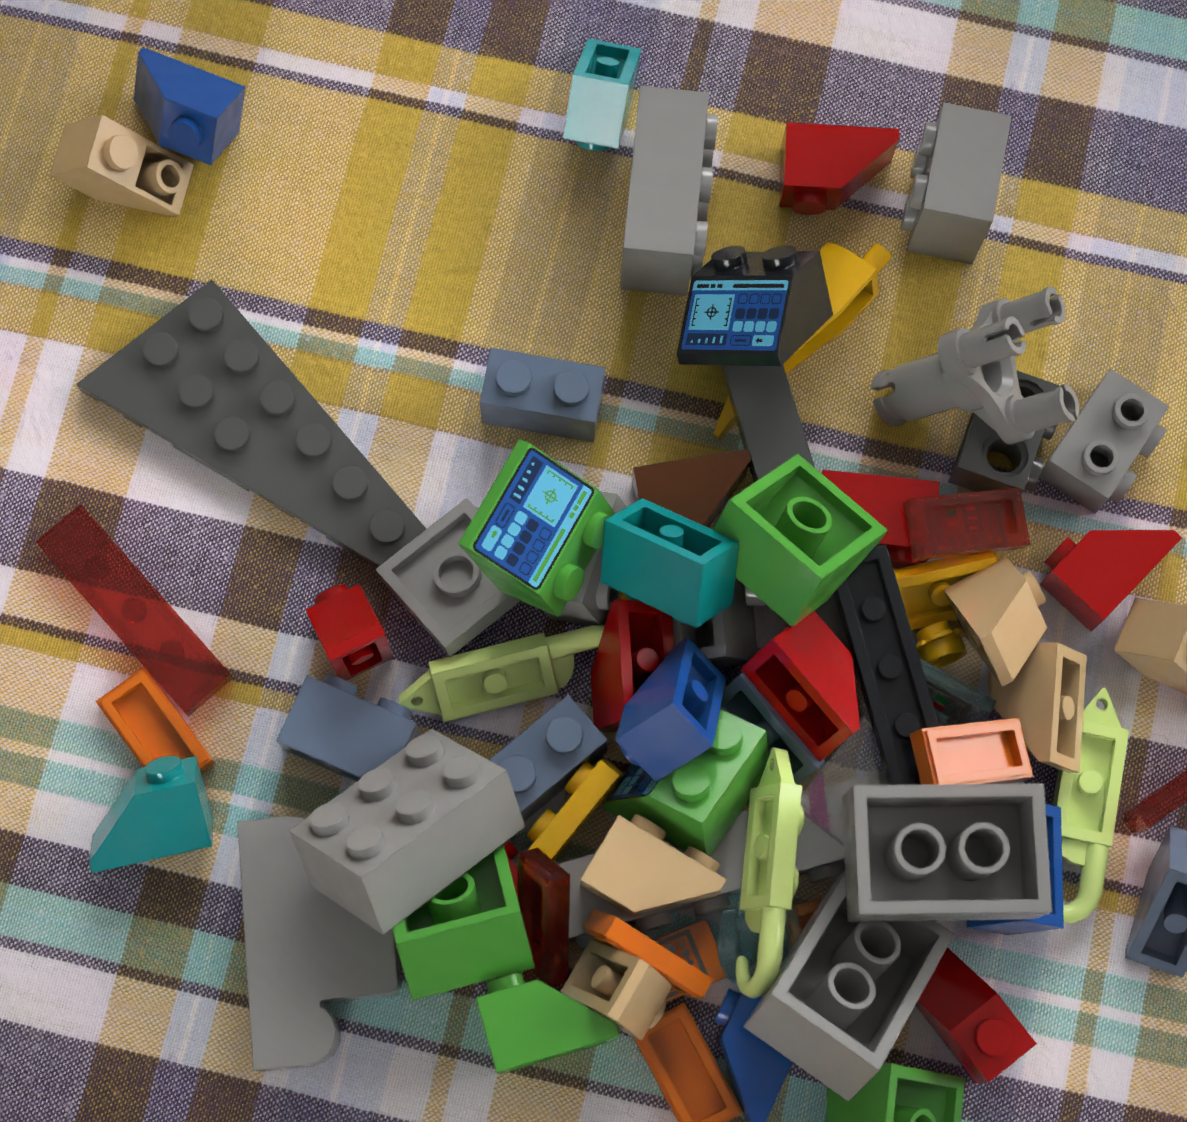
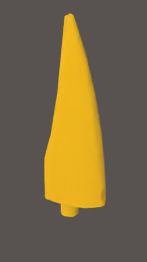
(851, 288)

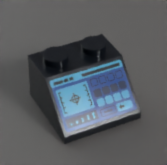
(753, 307)

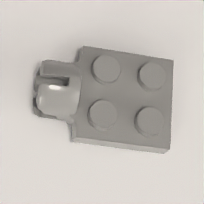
(444, 584)

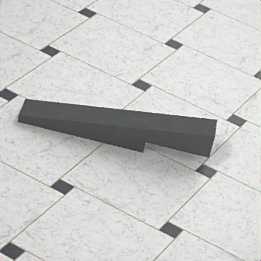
(773, 435)

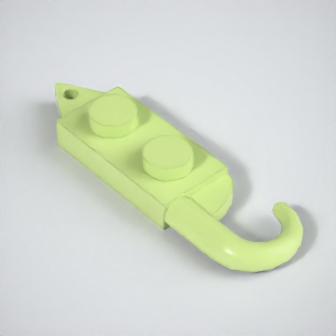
(499, 674)
(1091, 802)
(769, 869)

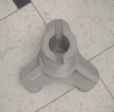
(980, 374)

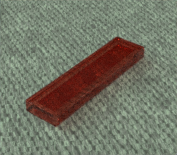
(134, 610)

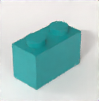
(669, 562)

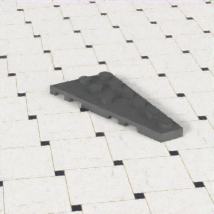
(239, 410)

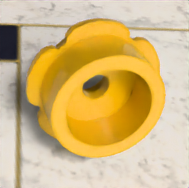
(940, 644)

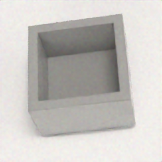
(955, 182)

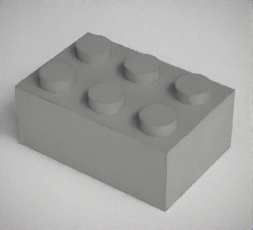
(668, 190)
(407, 829)
(946, 852)
(847, 992)

